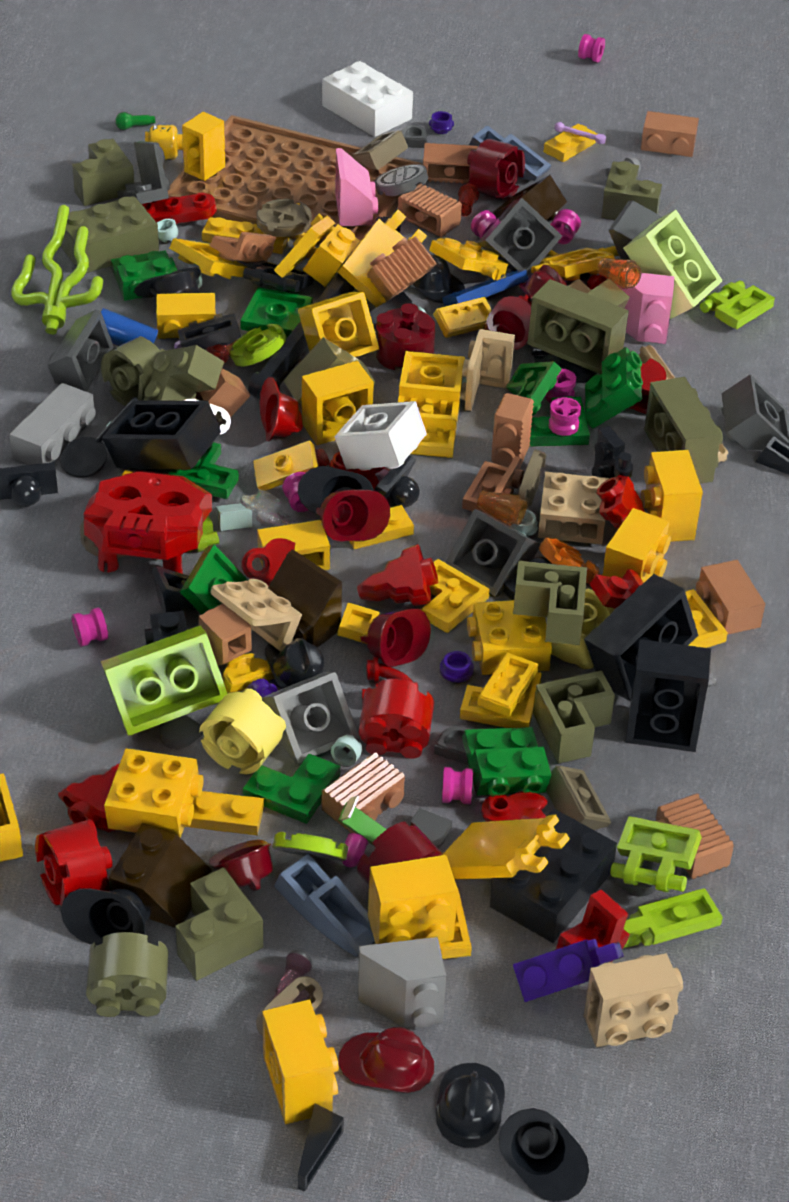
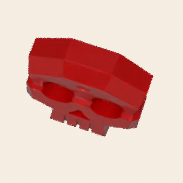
(146, 518)

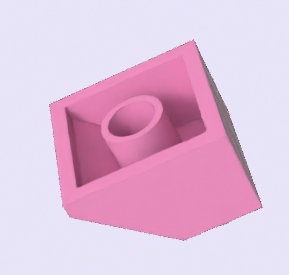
(354, 192)
(650, 308)

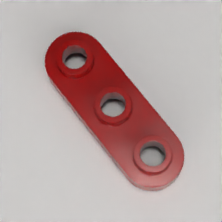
(183, 208)

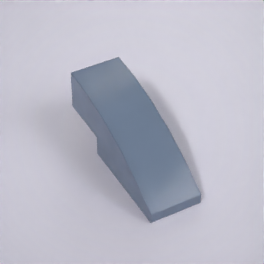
(534, 164)
(326, 904)

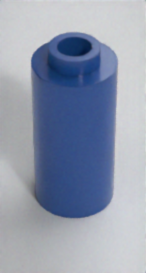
(125, 329)

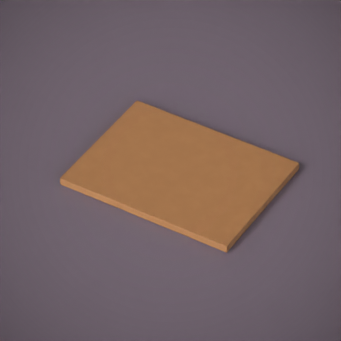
(279, 164)

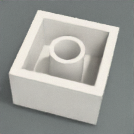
(380, 435)

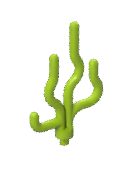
(58, 297)

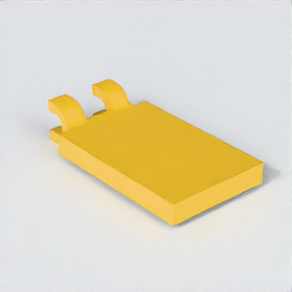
(376, 241)
(305, 245)
(503, 847)

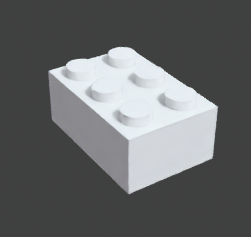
(367, 98)

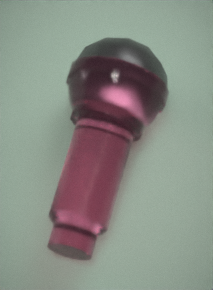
(297, 965)

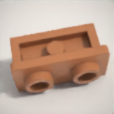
(246, 248)
(494, 479)

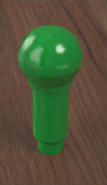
(126, 120)

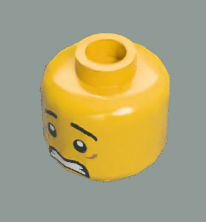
(168, 139)

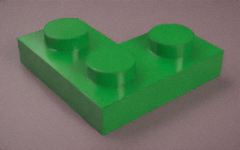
(534, 381)
(543, 436)
(211, 477)
(294, 795)

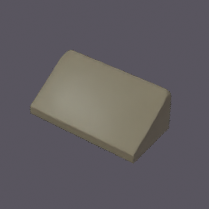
(381, 150)
(576, 798)

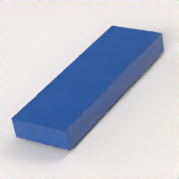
(487, 288)

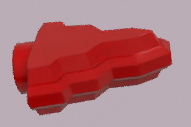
(618, 499)
(402, 580)
(88, 798)

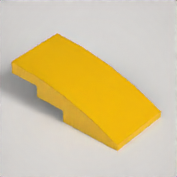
(436, 387)

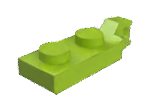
(672, 918)

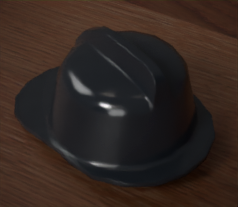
(438, 282)
(173, 283)
(324, 480)
(294, 662)
(97, 913)
(470, 1105)
(544, 1154)

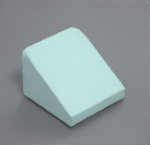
(234, 517)

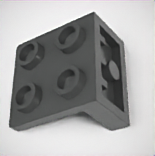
(154, 182)

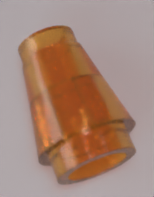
(621, 272)
(504, 507)

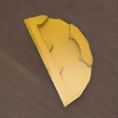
(245, 670)

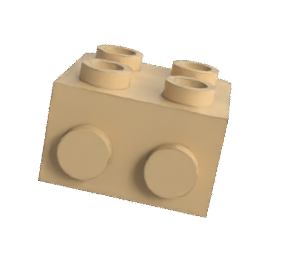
(488, 363)
(266, 612)

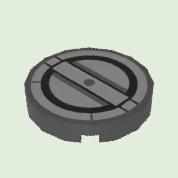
(401, 180)

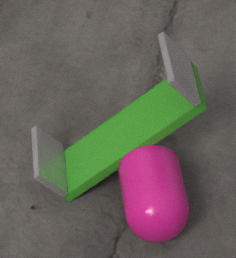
(365, 831)

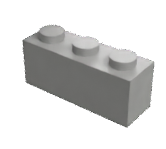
(52, 425)

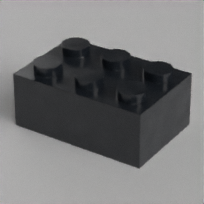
(162, 434)
(651, 613)
(668, 695)
(554, 897)

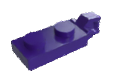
(562, 967)

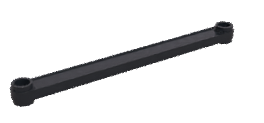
(296, 346)

